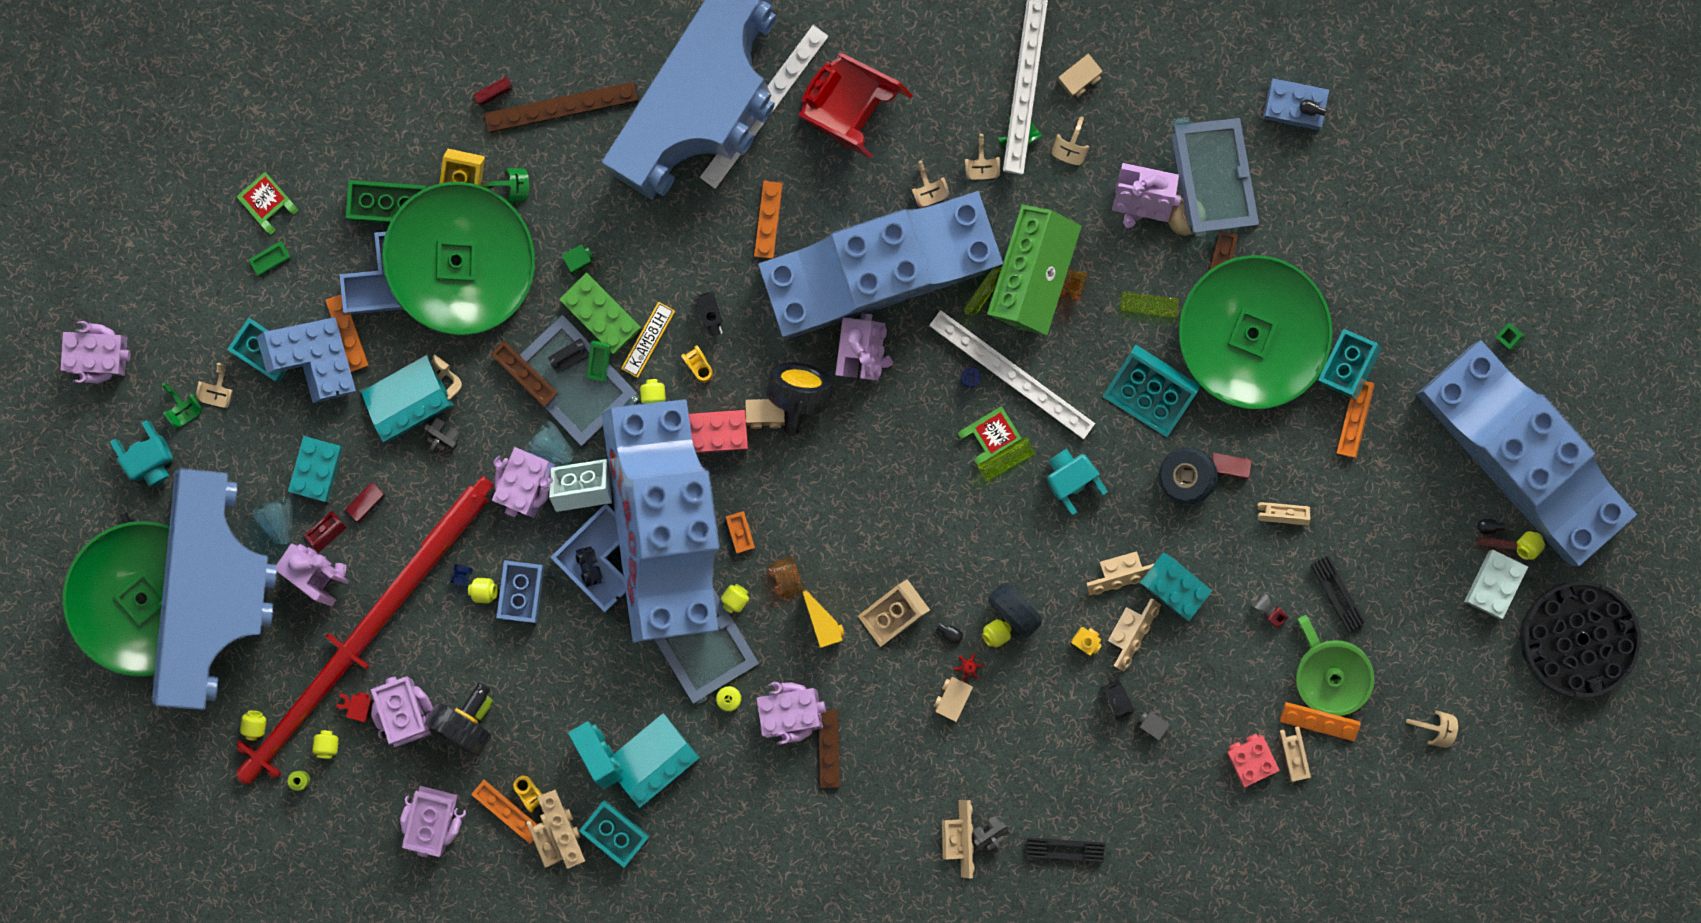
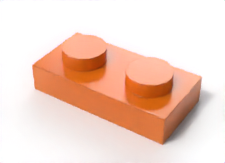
(740, 532)

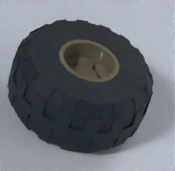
(1188, 475)
(1015, 610)

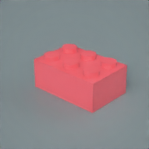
(719, 431)

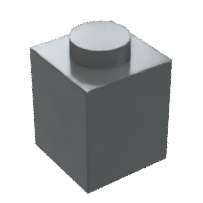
(1153, 724)

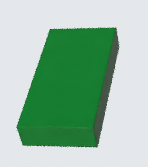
(269, 258)
(598, 361)

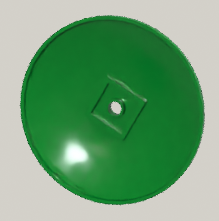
(492, 251)
(1290, 326)
(103, 591)

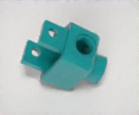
(145, 459)
(1071, 476)

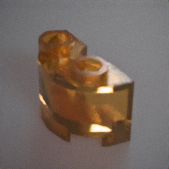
(1074, 284)
(786, 576)

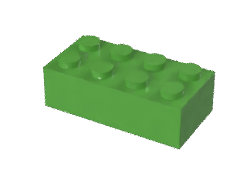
(600, 313)

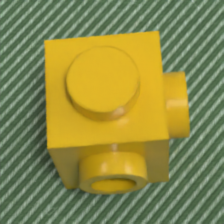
(1087, 641)

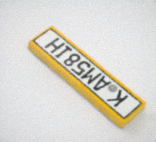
(648, 340)

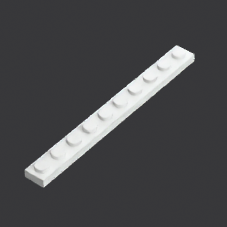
(1025, 86)
(778, 88)
(1012, 374)

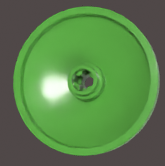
(1335, 694)

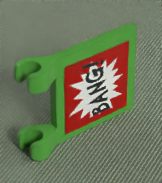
(264, 199)
(993, 433)

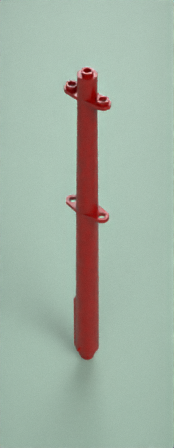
(432, 550)

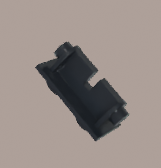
(568, 356)
(585, 558)

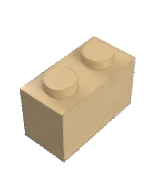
(1080, 75)
(763, 413)
(953, 699)

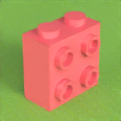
(1252, 760)

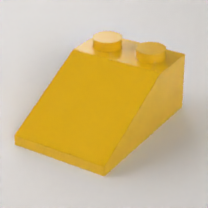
(462, 167)
(825, 626)

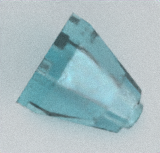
(550, 445)
(276, 519)

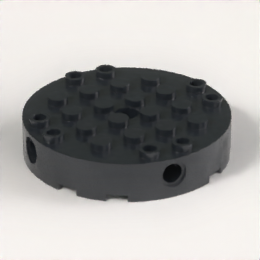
(1552, 632)

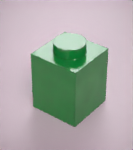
(578, 258)
(1511, 336)

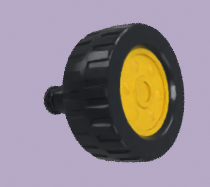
(799, 391)
(459, 725)

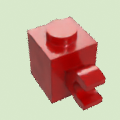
(358, 707)

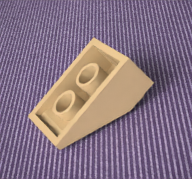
(893, 612)

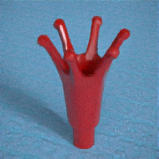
(968, 667)

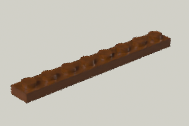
(561, 107)

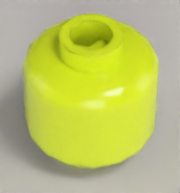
(652, 392)
(1530, 545)
(483, 590)
(734, 598)
(996, 633)
(730, 691)
(253, 725)
(325, 745)

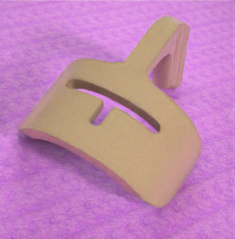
(1073, 158)
(989, 173)
(938, 195)
(439, 364)
(209, 398)
(1447, 722)

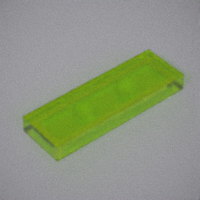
(983, 292)
(1149, 304)
(1006, 459)

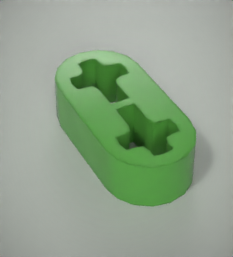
(1308, 631)

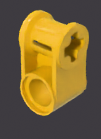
(696, 362)
(528, 794)

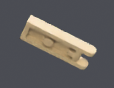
(1284, 513)
(1295, 755)
(545, 842)

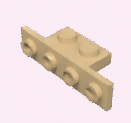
(1118, 573)
(1131, 631)
(562, 828)
(958, 839)

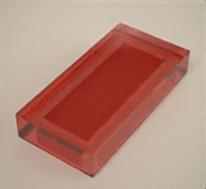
(1485, 542)

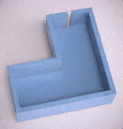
(368, 290)
(317, 349)
(602, 535)

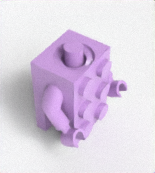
(1145, 194)
(862, 341)
(94, 355)
(523, 483)
(310, 572)
(400, 711)
(791, 713)
(429, 821)

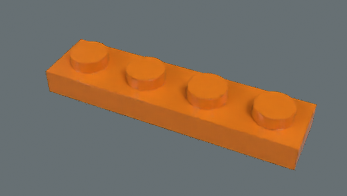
(768, 219)
(349, 335)
(1355, 422)
(1320, 721)
(504, 809)

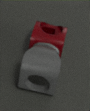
(1274, 614)

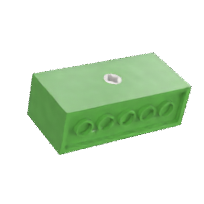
(1034, 269)

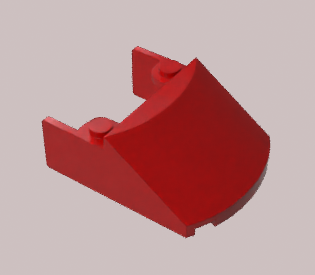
(844, 98)

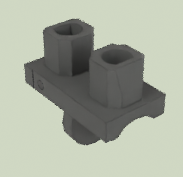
(435, 428)
(990, 838)

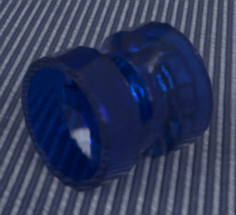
(968, 377)
(461, 575)

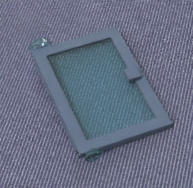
(1214, 175)
(579, 399)
(710, 658)

